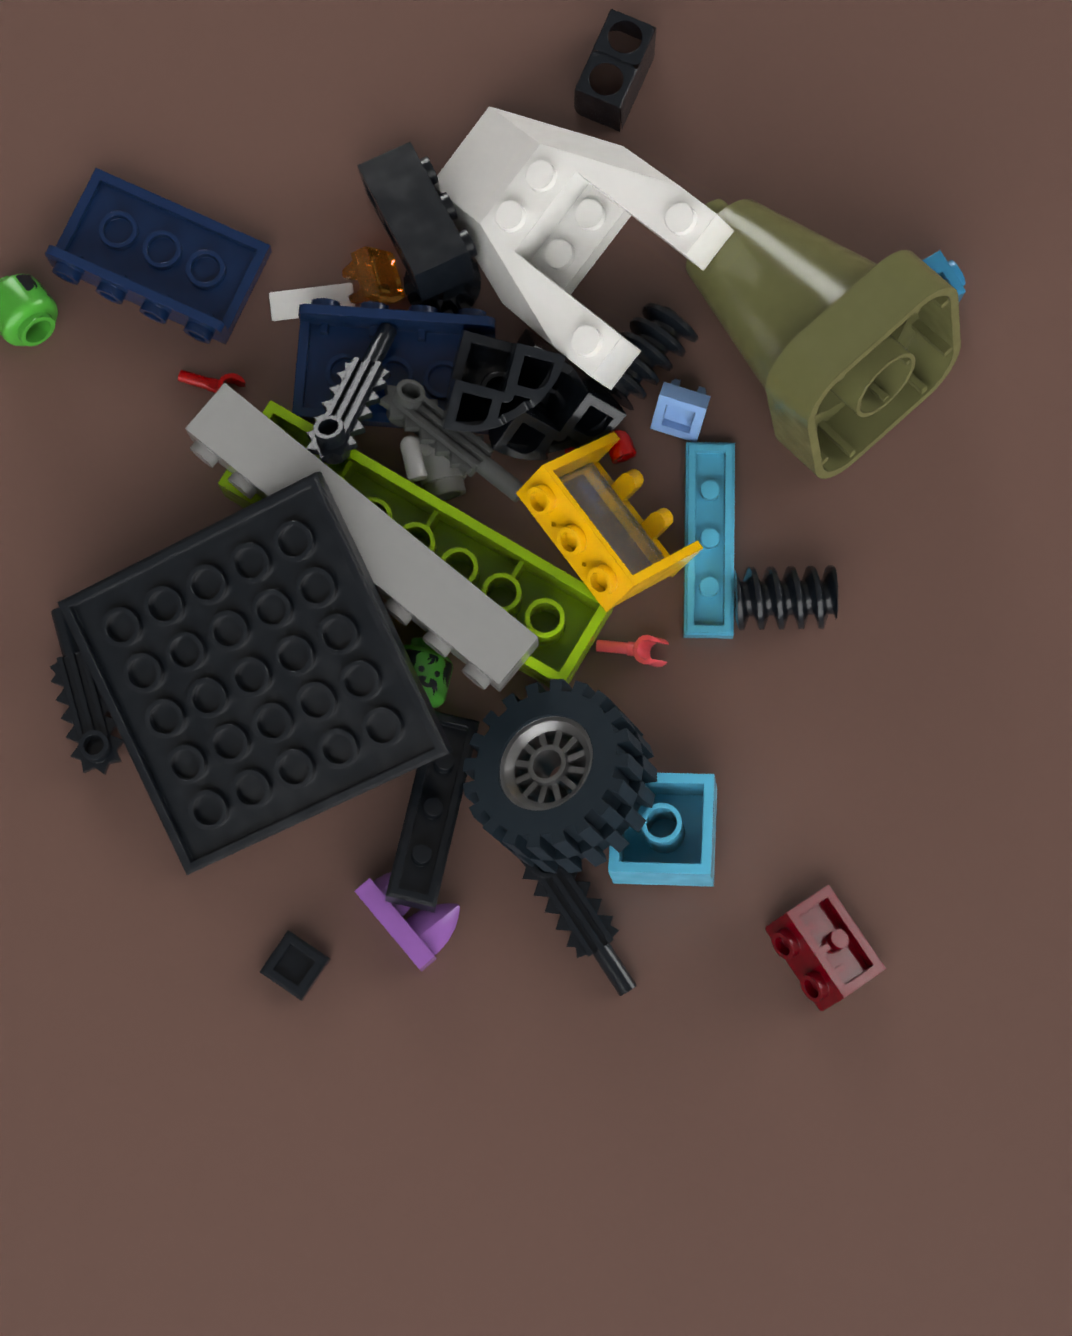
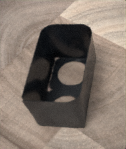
(608, 108)

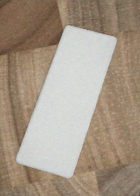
(286, 303)

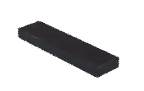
(431, 820)

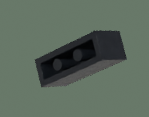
(419, 220)

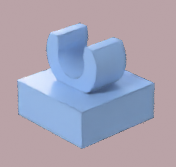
(680, 411)

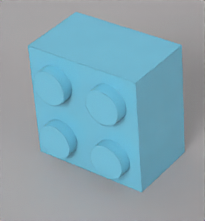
(677, 837)

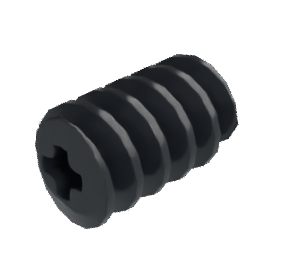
(654, 336)
(785, 597)

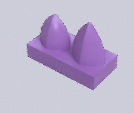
(421, 933)

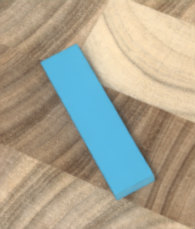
(711, 521)

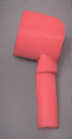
(638, 649)

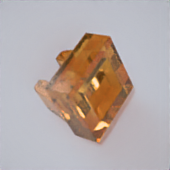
(376, 276)

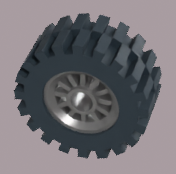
(587, 799)

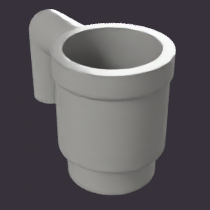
(431, 470)

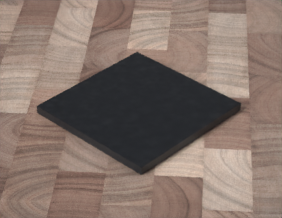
(255, 674)

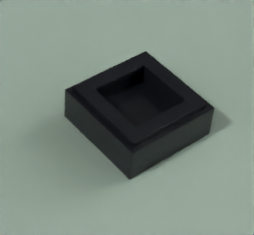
(295, 965)

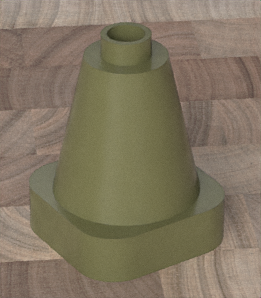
(829, 331)

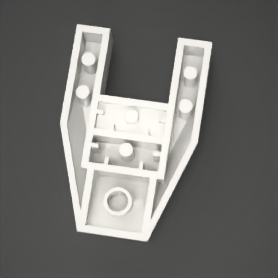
(547, 209)

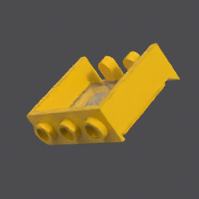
(599, 527)

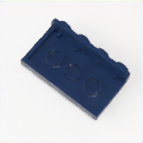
(159, 257)
(420, 351)

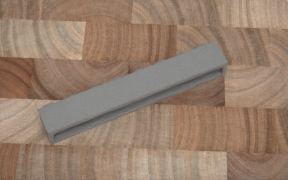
(403, 569)

